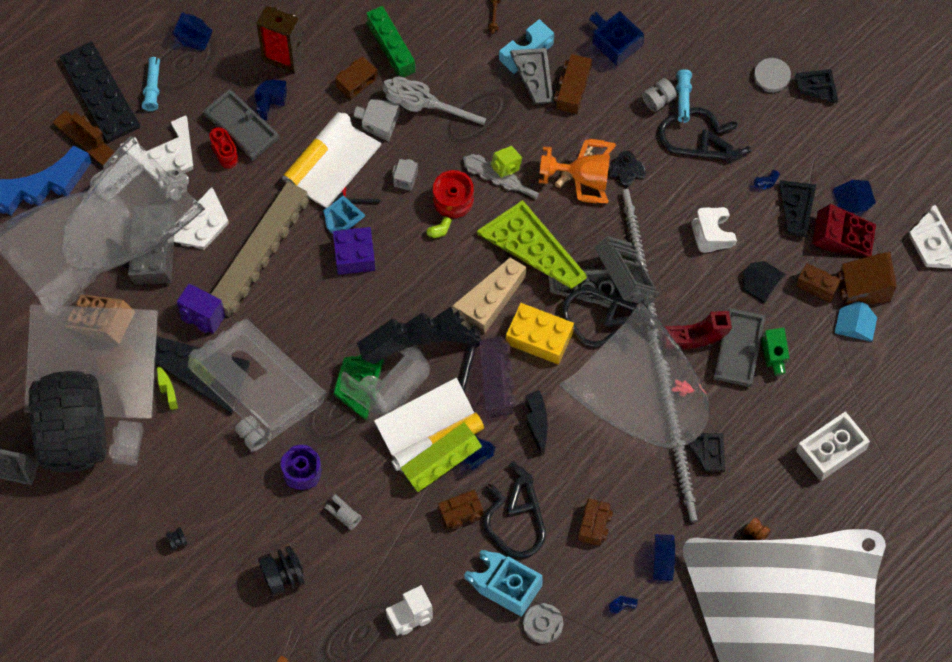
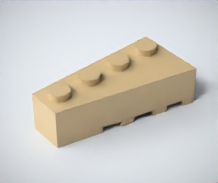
(491, 295)

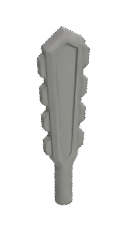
(477, 165)

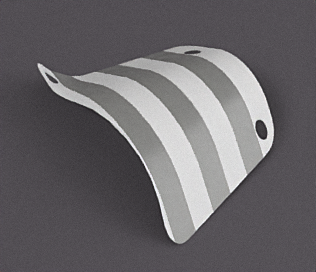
(788, 596)

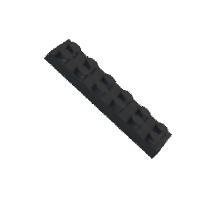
(99, 92)

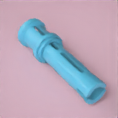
(683, 89)
(151, 91)

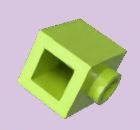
(506, 161)

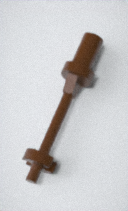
(494, 26)

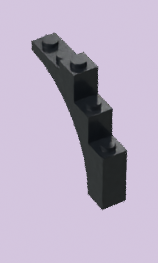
(422, 329)

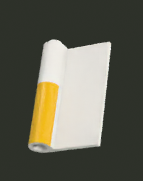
(331, 160)
(426, 421)

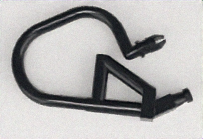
(730, 154)
(608, 321)
(524, 479)

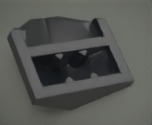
(762, 280)

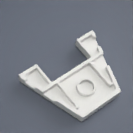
(176, 152)

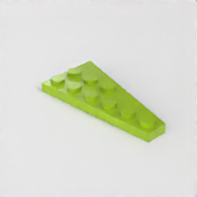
(528, 239)

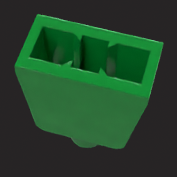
(773, 343)

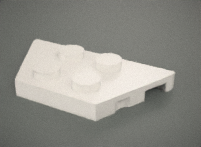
(205, 226)
(933, 240)

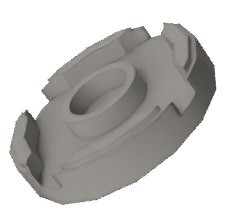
(772, 75)
(543, 623)

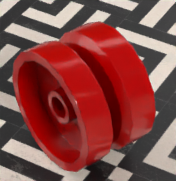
(453, 194)

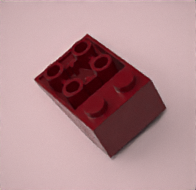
(843, 232)

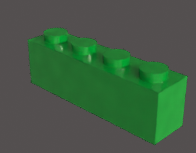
(391, 42)

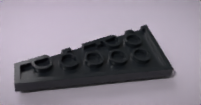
(174, 359)

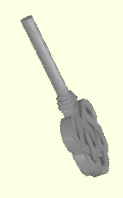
(416, 95)

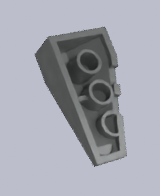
(596, 278)
(18, 466)

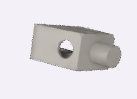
(379, 117)

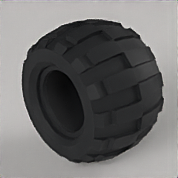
(67, 421)

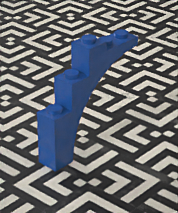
(34, 188)

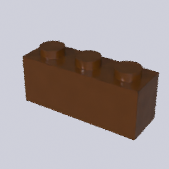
(573, 83)

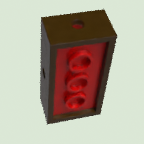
(280, 39)

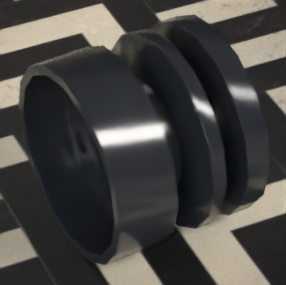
(281, 570)

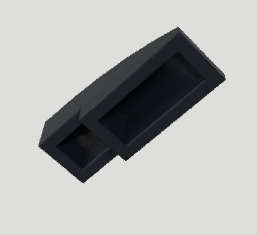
(537, 419)

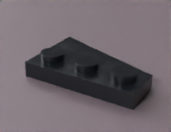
(798, 205)

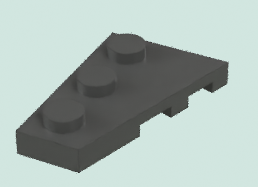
(535, 73)

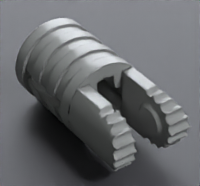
(345, 514)

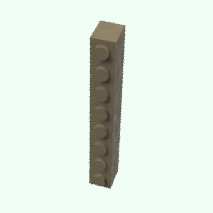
(260, 247)

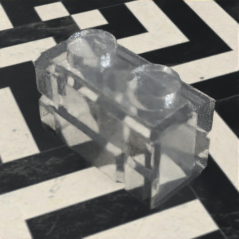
(127, 442)

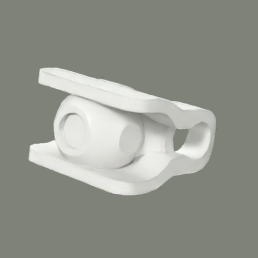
(707, 232)

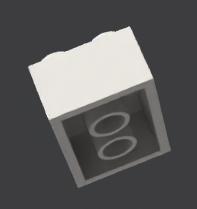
(833, 446)

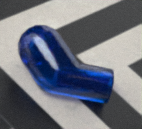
(767, 182)
(622, 602)

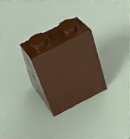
(868, 279)

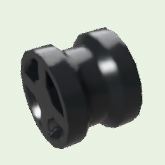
(176, 539)

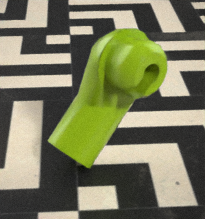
(439, 230)

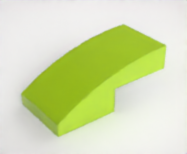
(166, 386)

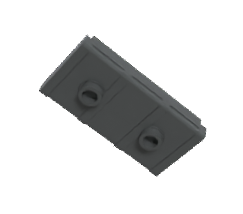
(242, 124)
(740, 348)

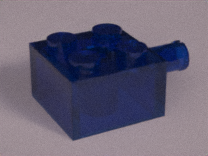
(616, 37)

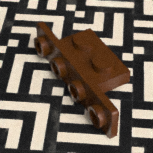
(84, 135)

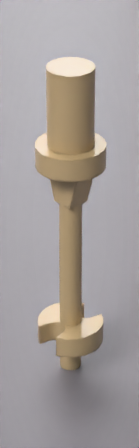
(566, 175)

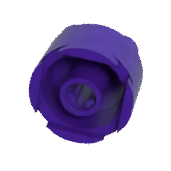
(307, 476)

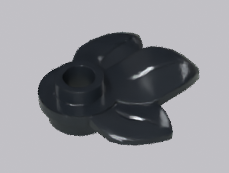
(627, 171)

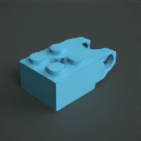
(501, 581)

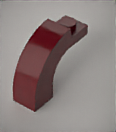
(703, 333)

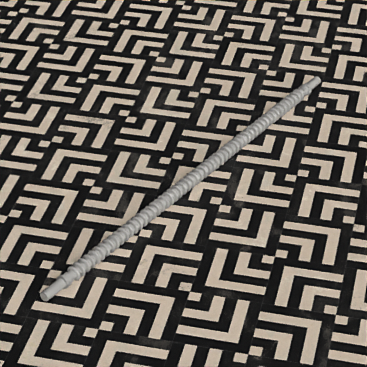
(679, 453)

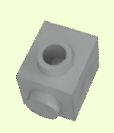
(405, 174)

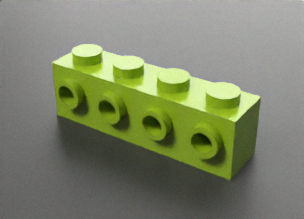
(441, 457)

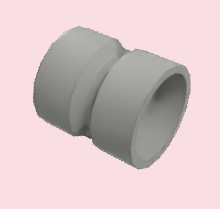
(657, 96)
(252, 439)

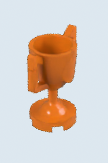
(587, 170)

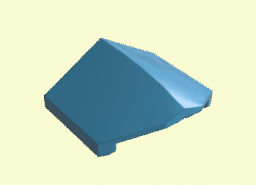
(342, 215)
(856, 321)

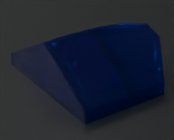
(192, 31)
(854, 196)
(479, 456)

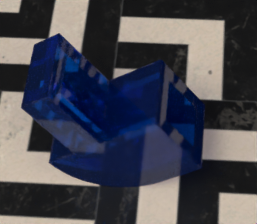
(270, 92)
(664, 557)

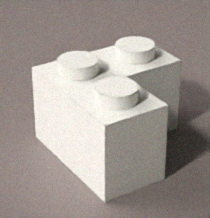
(410, 612)

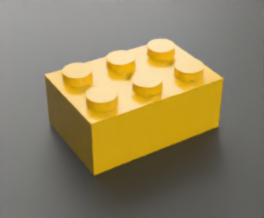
(539, 333)

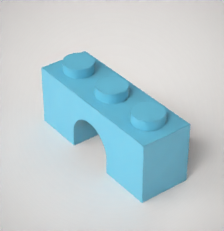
(537, 35)

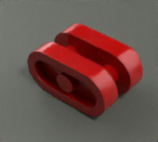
(223, 148)

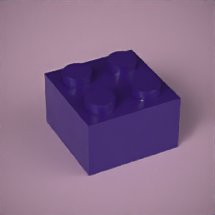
(354, 250)
(200, 309)

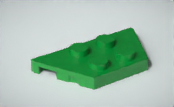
(358, 369)

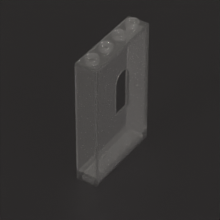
(272, 400)

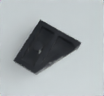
(817, 84)

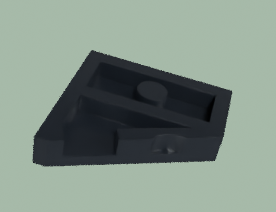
(709, 452)

